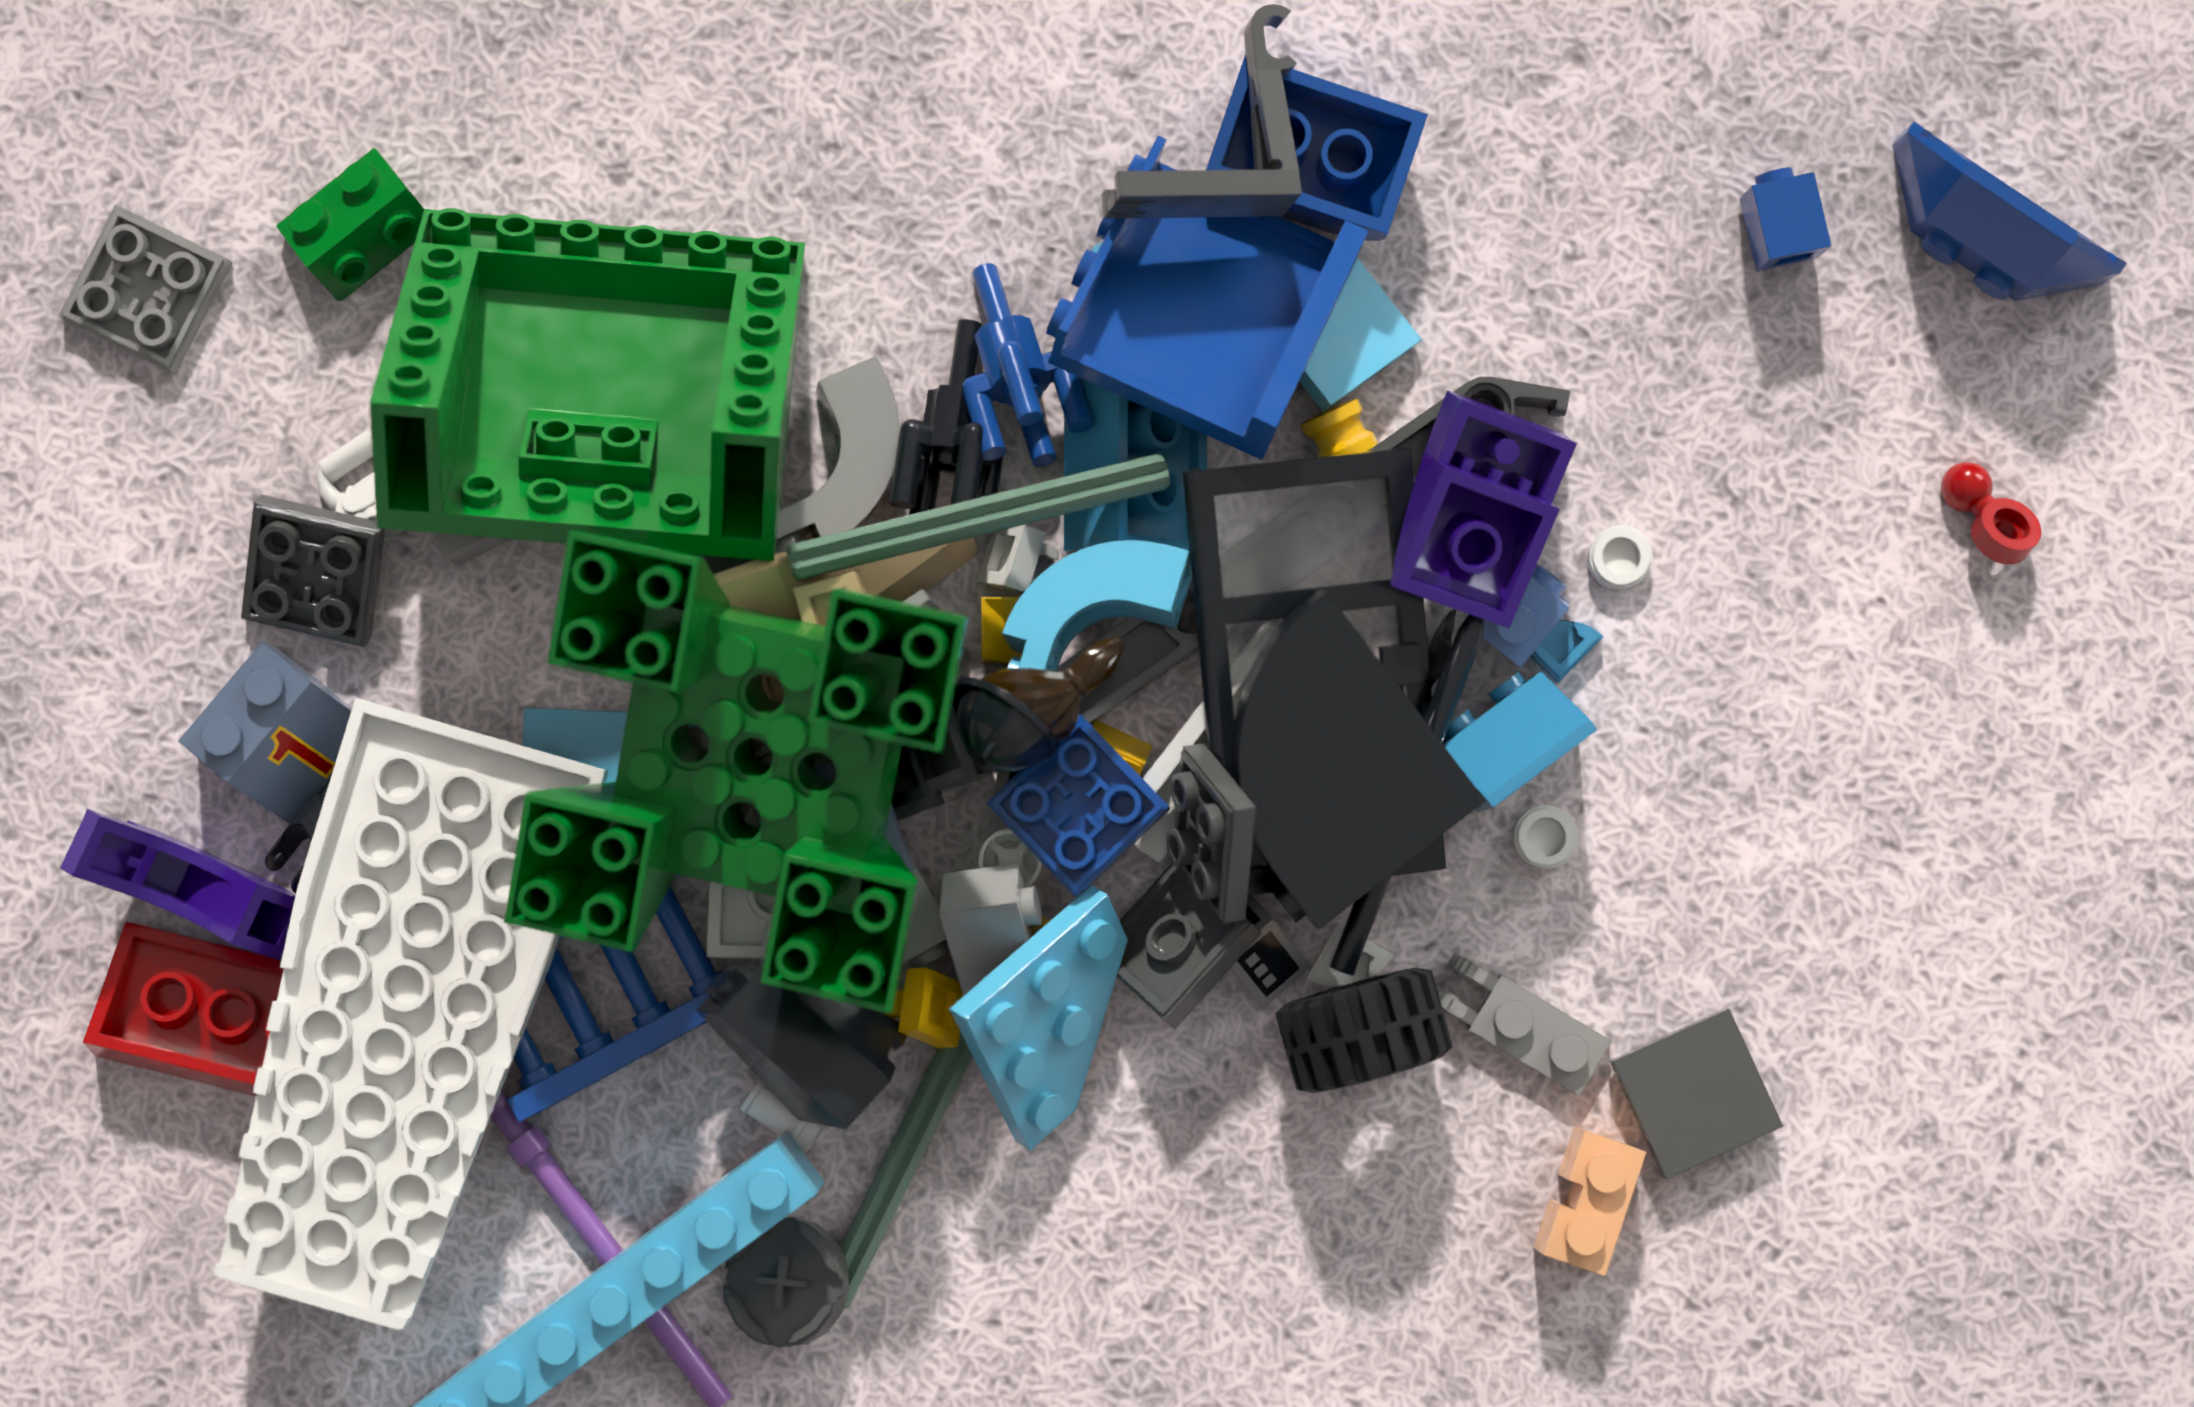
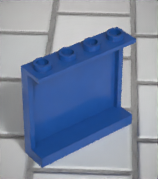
(1203, 315)

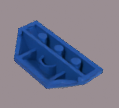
(1991, 226)

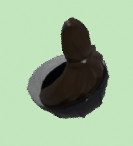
(1024, 713)

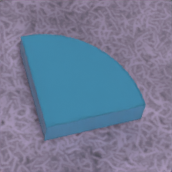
(1565, 648)

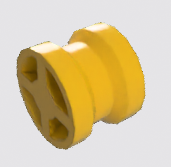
(1339, 430)

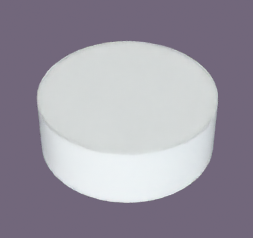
(1619, 557)
(1545, 837)

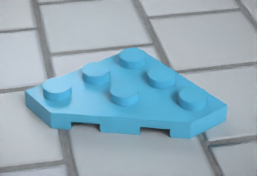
(1042, 1015)

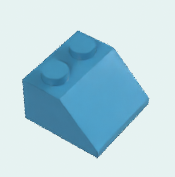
(1516, 736)

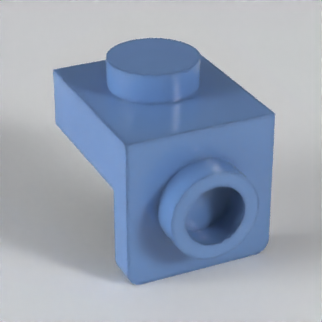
(1535, 618)

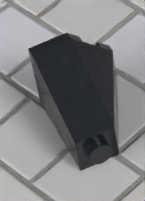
(808, 1050)

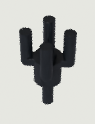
(945, 440)

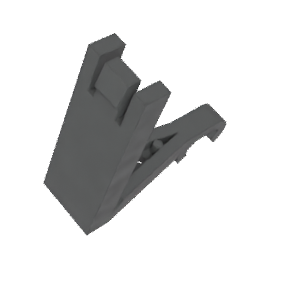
(1228, 193)

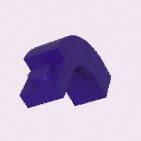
(182, 880)

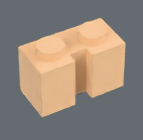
(1601, 1188)

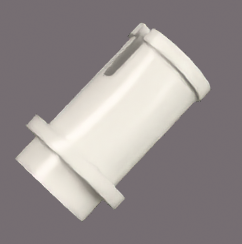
(771, 1113)

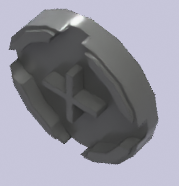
(787, 1284)

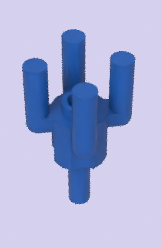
(1017, 377)

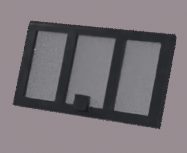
(1270, 541)

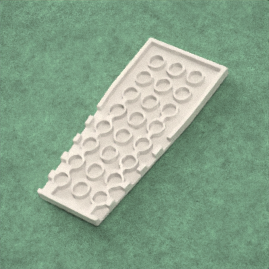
(390, 1015)

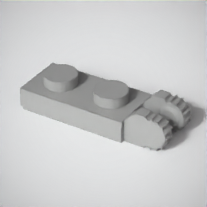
(1528, 1027)

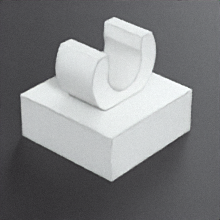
(1013, 558)

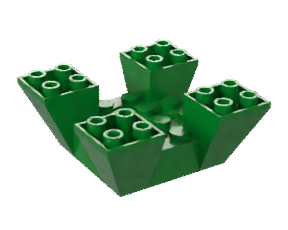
(856, 690)

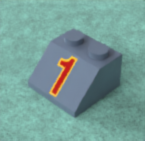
(272, 732)

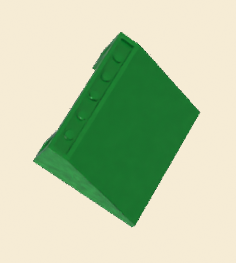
(588, 384)

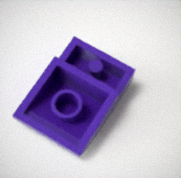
(1480, 509)

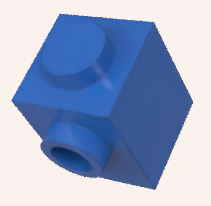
(1784, 219)

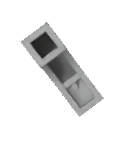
(866, 436)

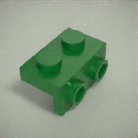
(354, 225)

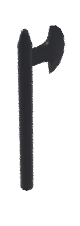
(1451, 667)

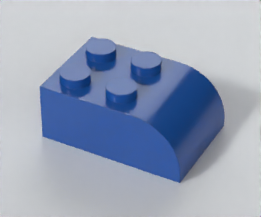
(1347, 149)

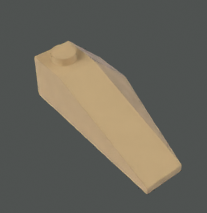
(769, 584)

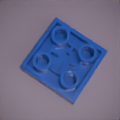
(1079, 808)

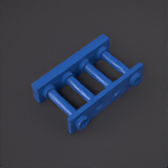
(598, 1051)

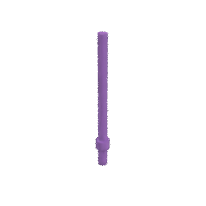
(530, 1148)

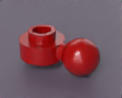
(2002, 526)

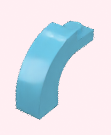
(1093, 585)

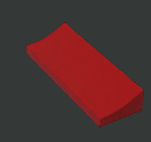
(185, 1008)

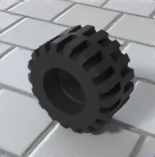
(1364, 1030)

